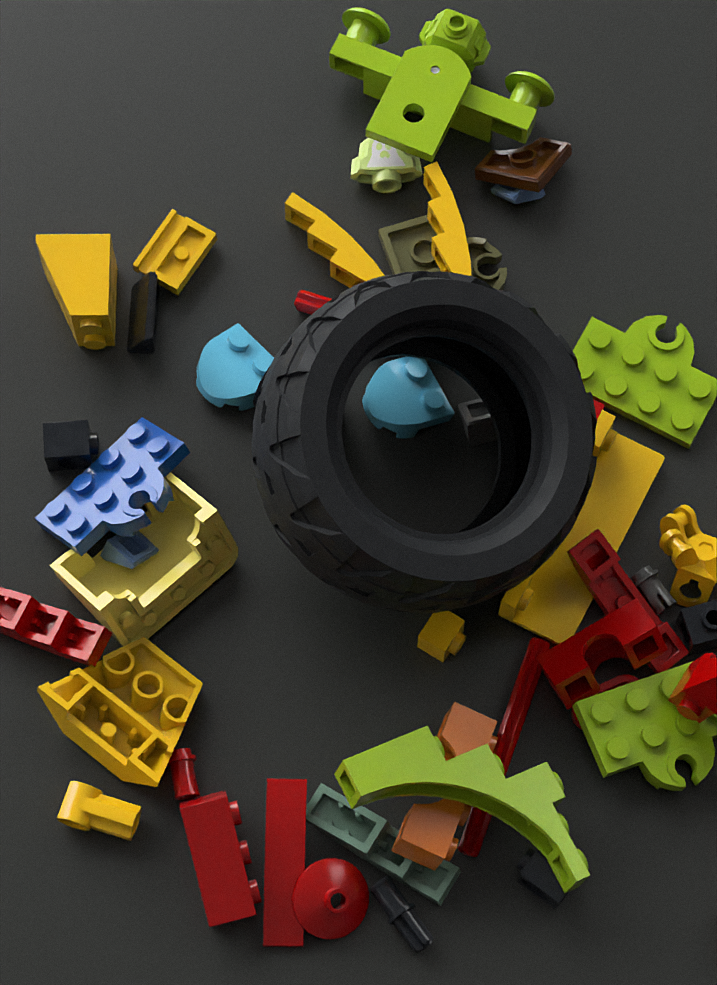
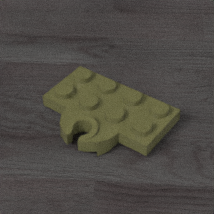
(409, 250)

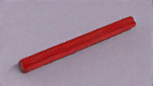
(507, 738)

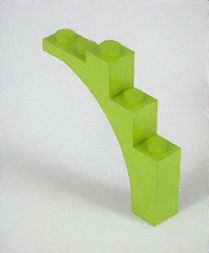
(525, 801)

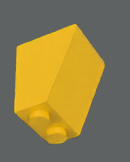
(84, 283)

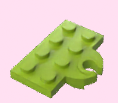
(647, 377)
(645, 730)

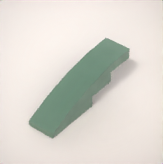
(372, 840)

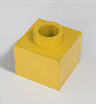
(442, 635)

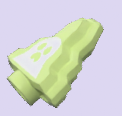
(384, 166)

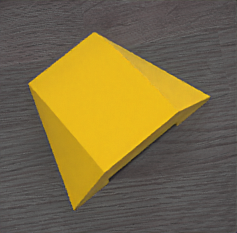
(126, 709)

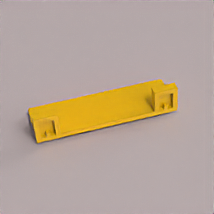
(555, 596)

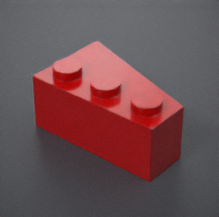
(219, 858)

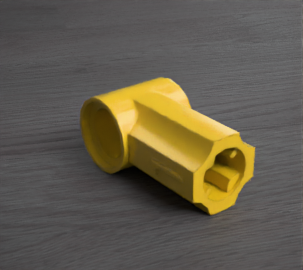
(88, 808)

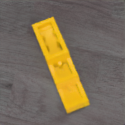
(450, 243)
(347, 258)

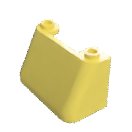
(141, 600)

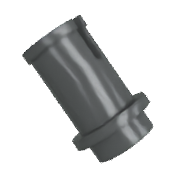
(652, 588)

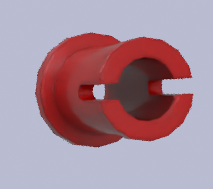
(183, 774)

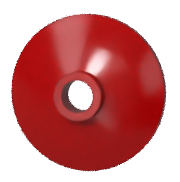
(313, 898)

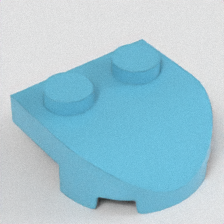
(232, 368)
(405, 397)

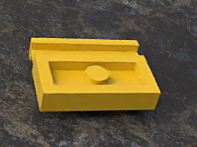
(175, 251)

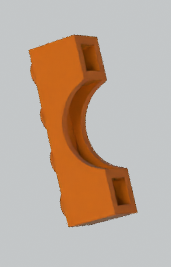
(430, 828)

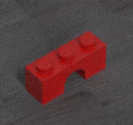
(621, 634)

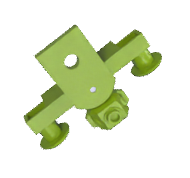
(434, 83)

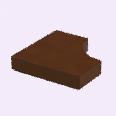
(526, 166)

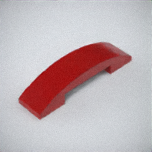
(612, 589)

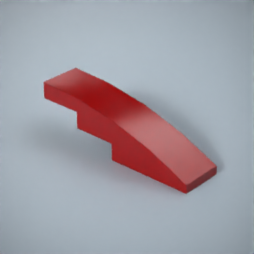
(51, 628)
(283, 860)

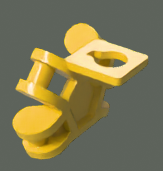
(691, 554)

